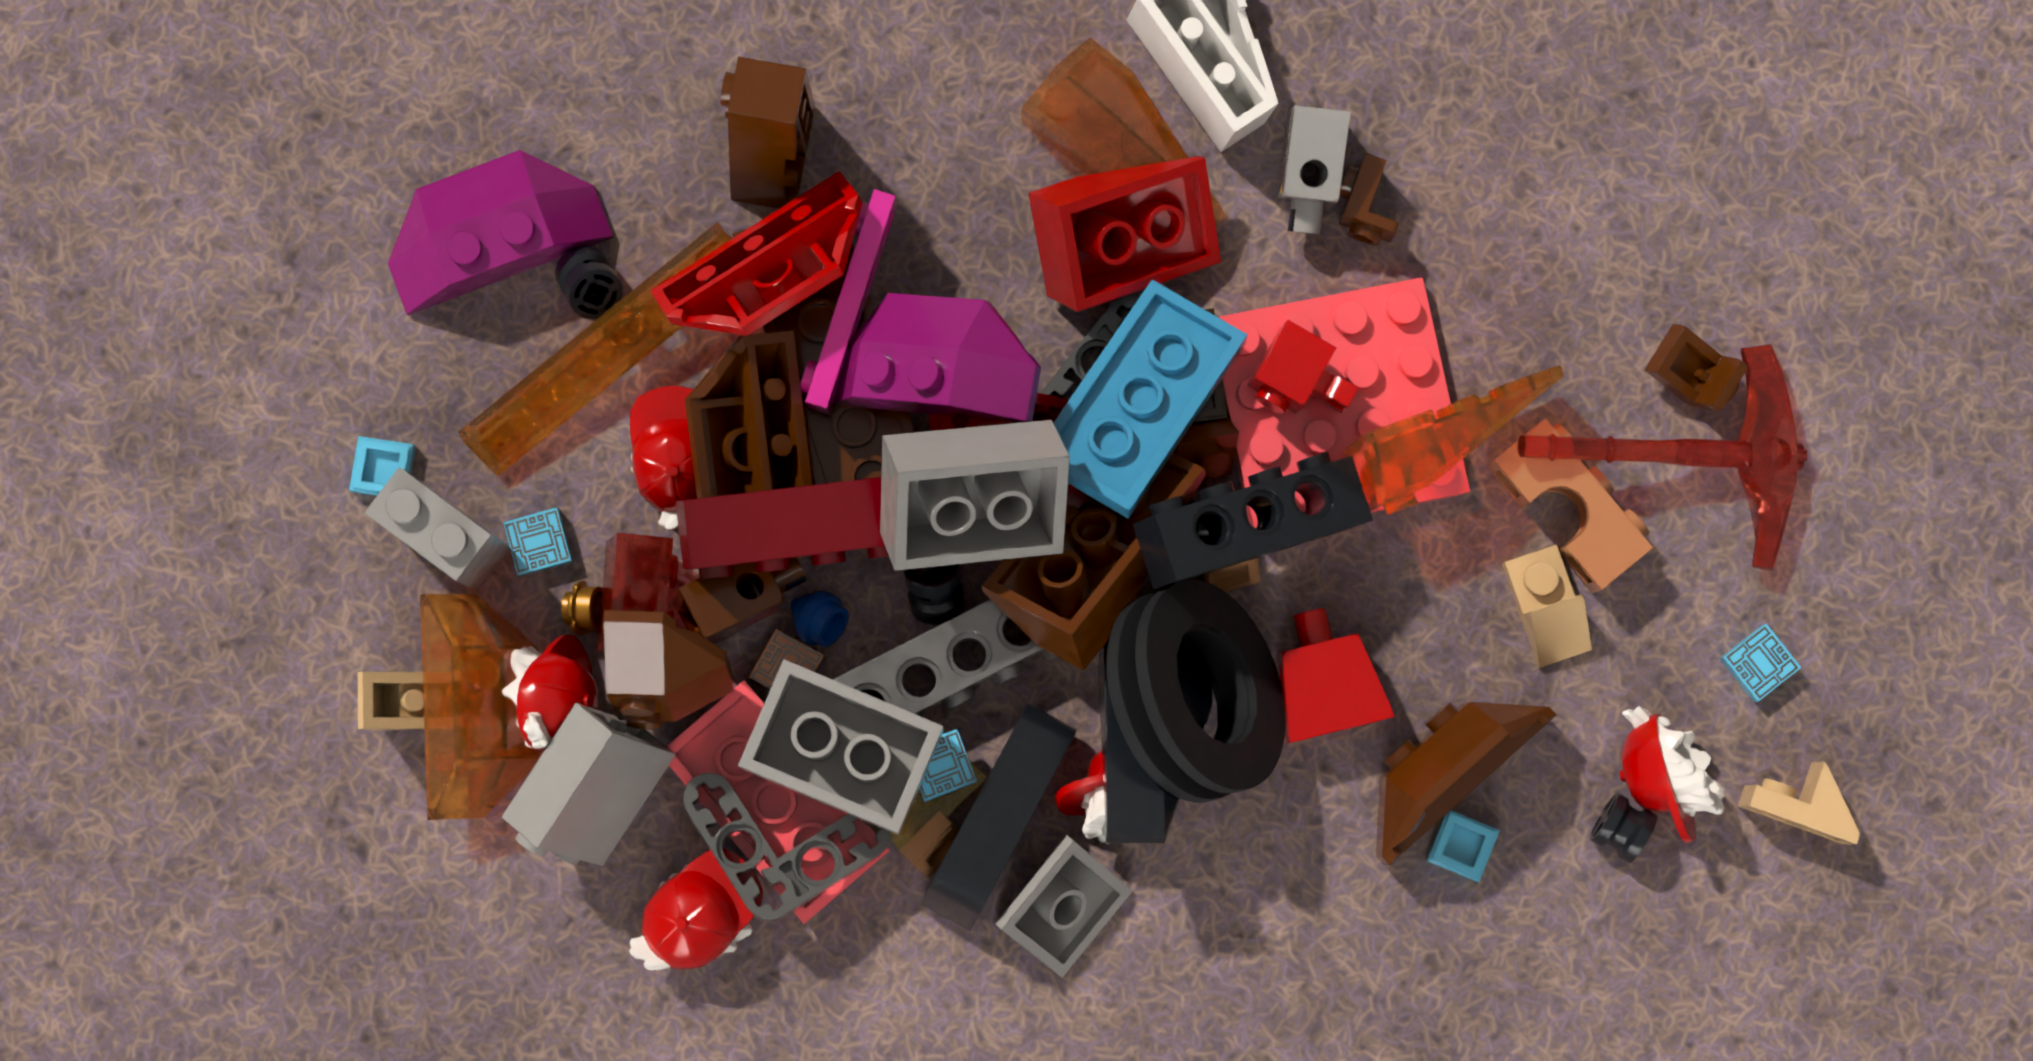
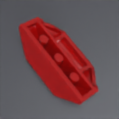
(767, 264)

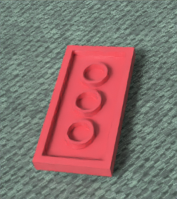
(782, 815)

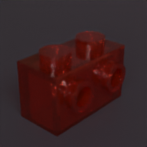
(637, 575)

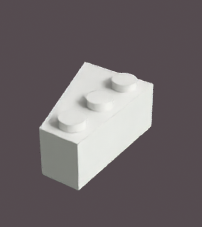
(1210, 62)

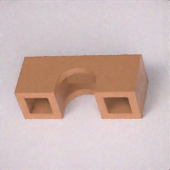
(1606, 536)

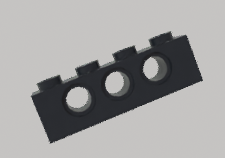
(1177, 553)

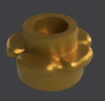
(582, 608)

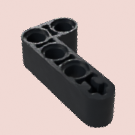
(998, 817)

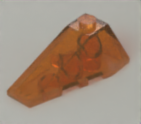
(1101, 116)
(1420, 449)

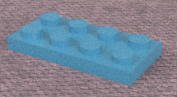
(1144, 395)

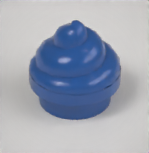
(819, 618)

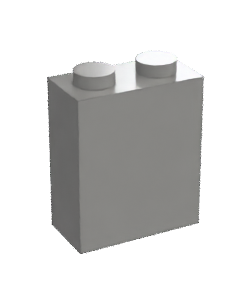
(437, 529)
(587, 787)

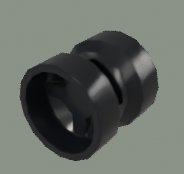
(577, 277)
(935, 593)

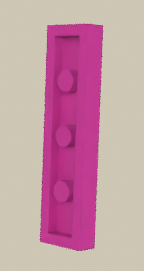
(873, 226)

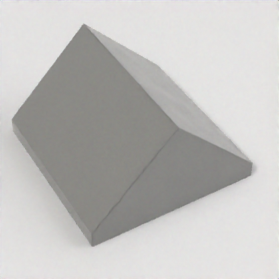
(1063, 906)

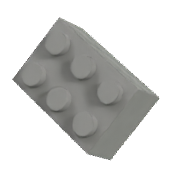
(973, 494)
(841, 747)

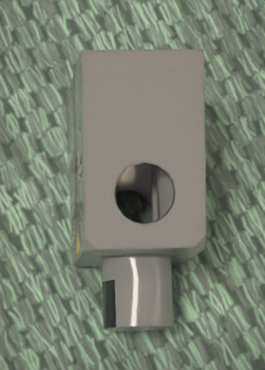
(1319, 139)

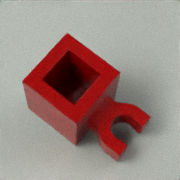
(1296, 369)

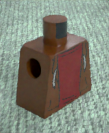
(718, 610)

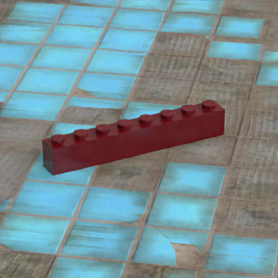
(786, 524)

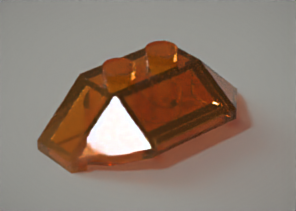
(469, 725)

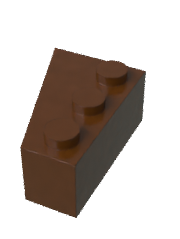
(768, 130)

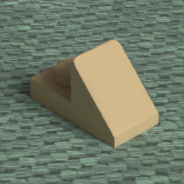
(1548, 607)
(390, 701)
(1817, 811)

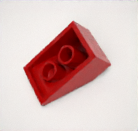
(1123, 229)

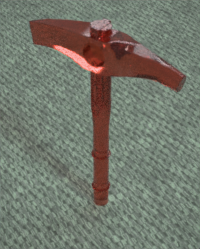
(1764, 452)

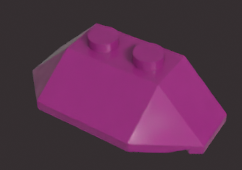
(491, 227)
(939, 361)

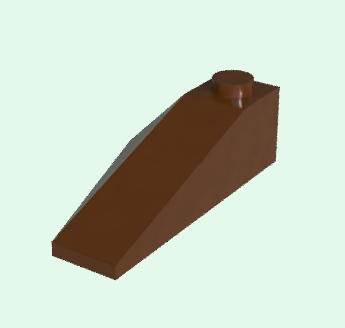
(1075, 596)

